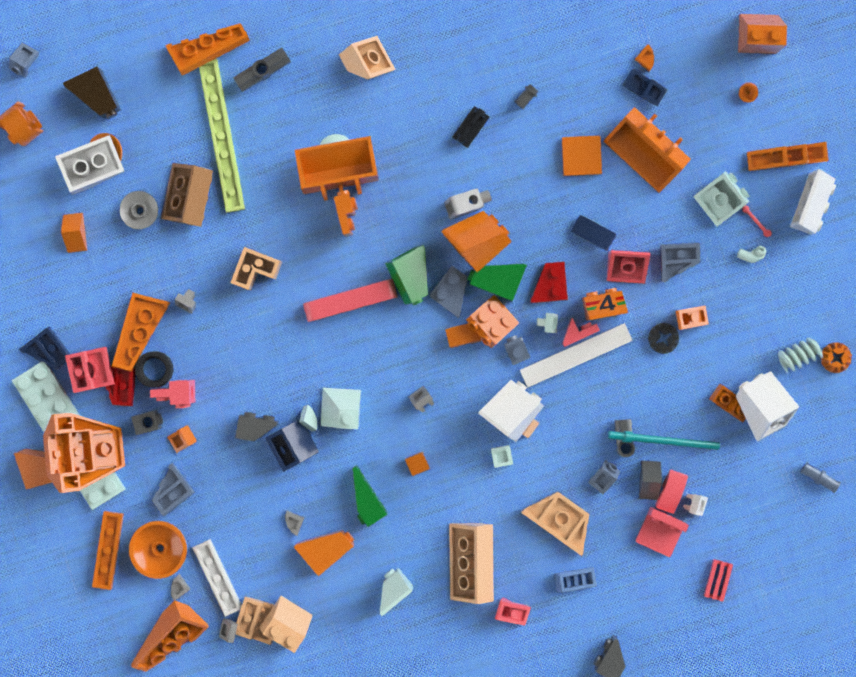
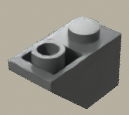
(253, 427)
(611, 661)

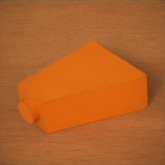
(32, 467)
(325, 549)

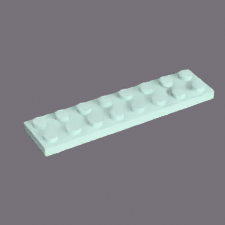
(47, 397)

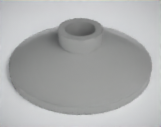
(129, 208)

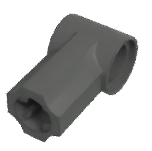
(620, 426)

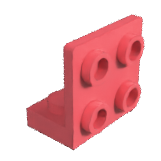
(660, 532)

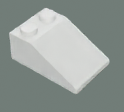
(89, 164)

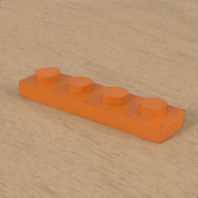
(107, 550)

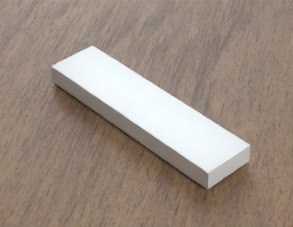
(217, 577)

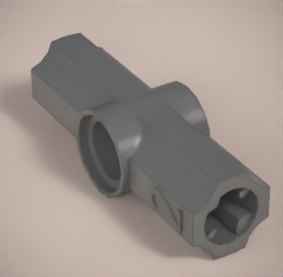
(251, 76)

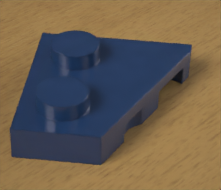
(47, 348)

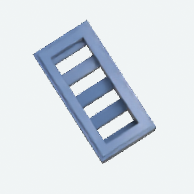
(566, 574)

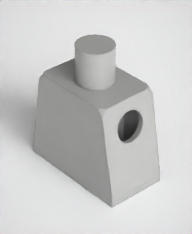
(459, 204)

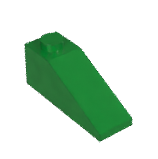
(368, 503)

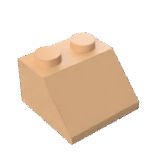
(286, 624)

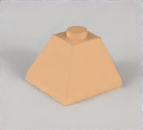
(367, 58)

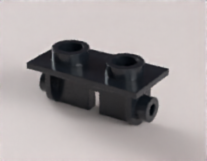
(471, 126)

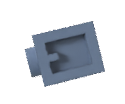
(22, 59)
(516, 349)
(604, 477)

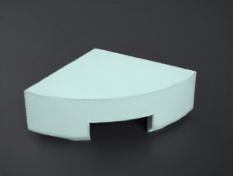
(308, 418)

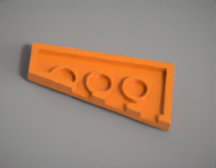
(199, 51)
(139, 325)

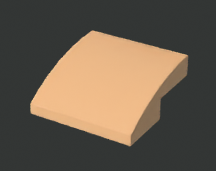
(251, 617)

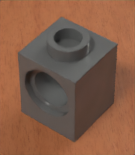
(139, 425)

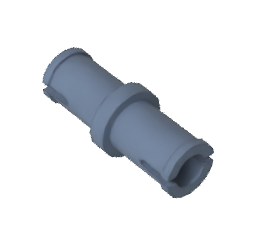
(820, 477)

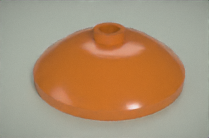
(148, 558)

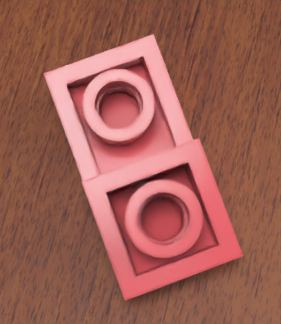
(672, 491)

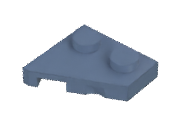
(451, 291)

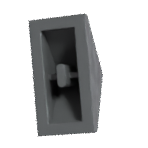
(650, 480)

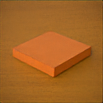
(581, 155)

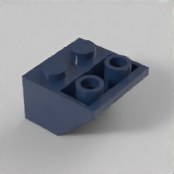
(292, 445)

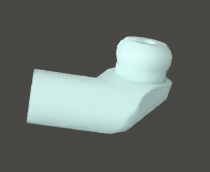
(752, 256)

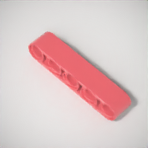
(350, 300)

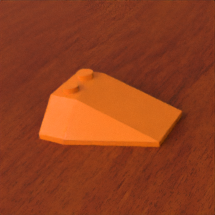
(81, 451)

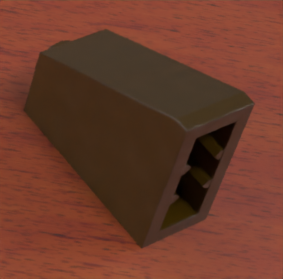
(95, 92)

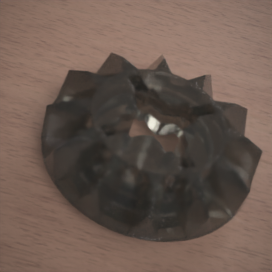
(672, 339)

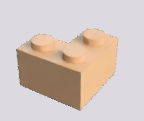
(251, 264)

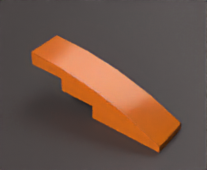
(787, 156)

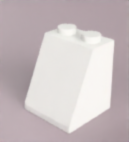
(766, 405)
(512, 409)

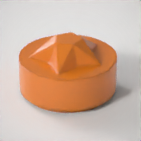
(748, 92)

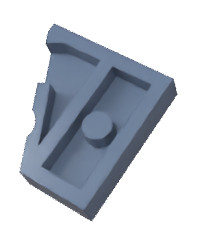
(678, 258)
(172, 491)

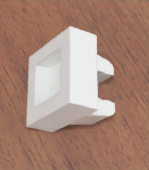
(698, 504)

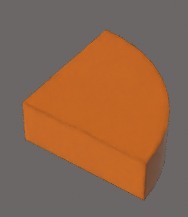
(646, 58)

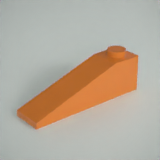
(172, 630)

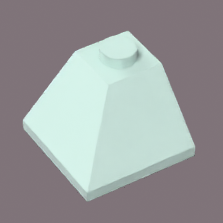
(340, 408)
(394, 589)

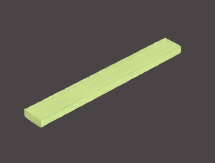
(221, 136)

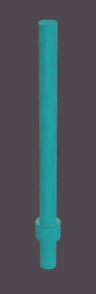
(628, 437)

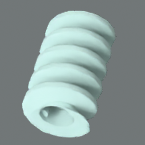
(799, 353)

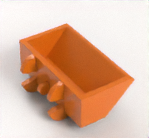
(647, 149)
(336, 166)

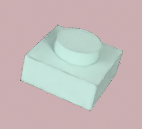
(501, 456)

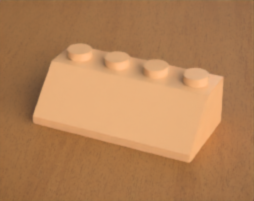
(471, 562)

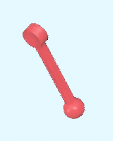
(767, 233)

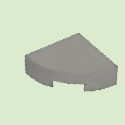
(293, 522)
(179, 587)

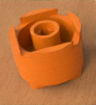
(20, 124)

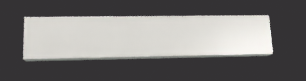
(576, 355)

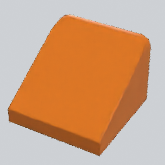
(182, 439)
(417, 463)

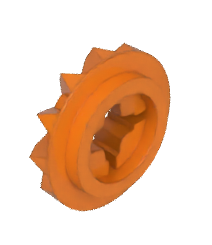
(837, 348)

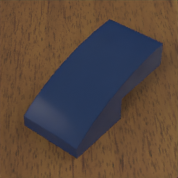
(644, 87)
(593, 233)

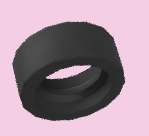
(168, 366)

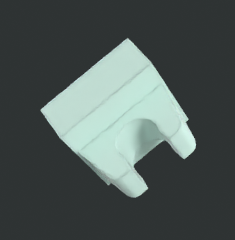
(549, 323)

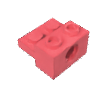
(89, 369)
(180, 393)

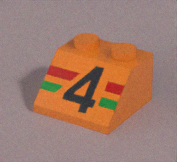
(604, 305)

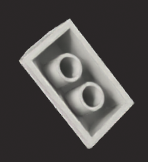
(813, 202)

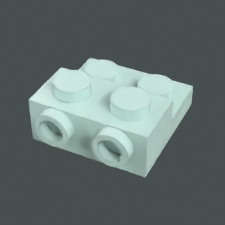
(722, 198)

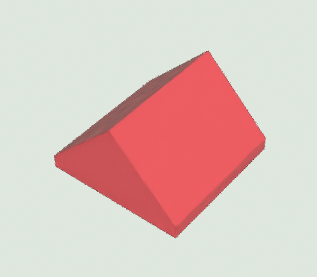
(627, 266)

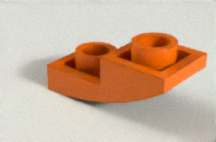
(462, 335)
(727, 401)

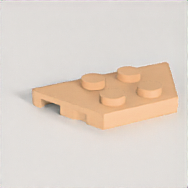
(561, 519)

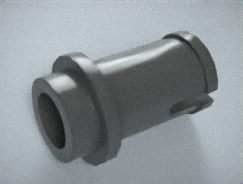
(526, 96)

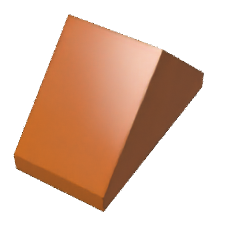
(74, 232)

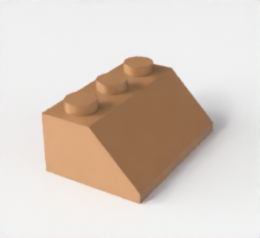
(187, 194)

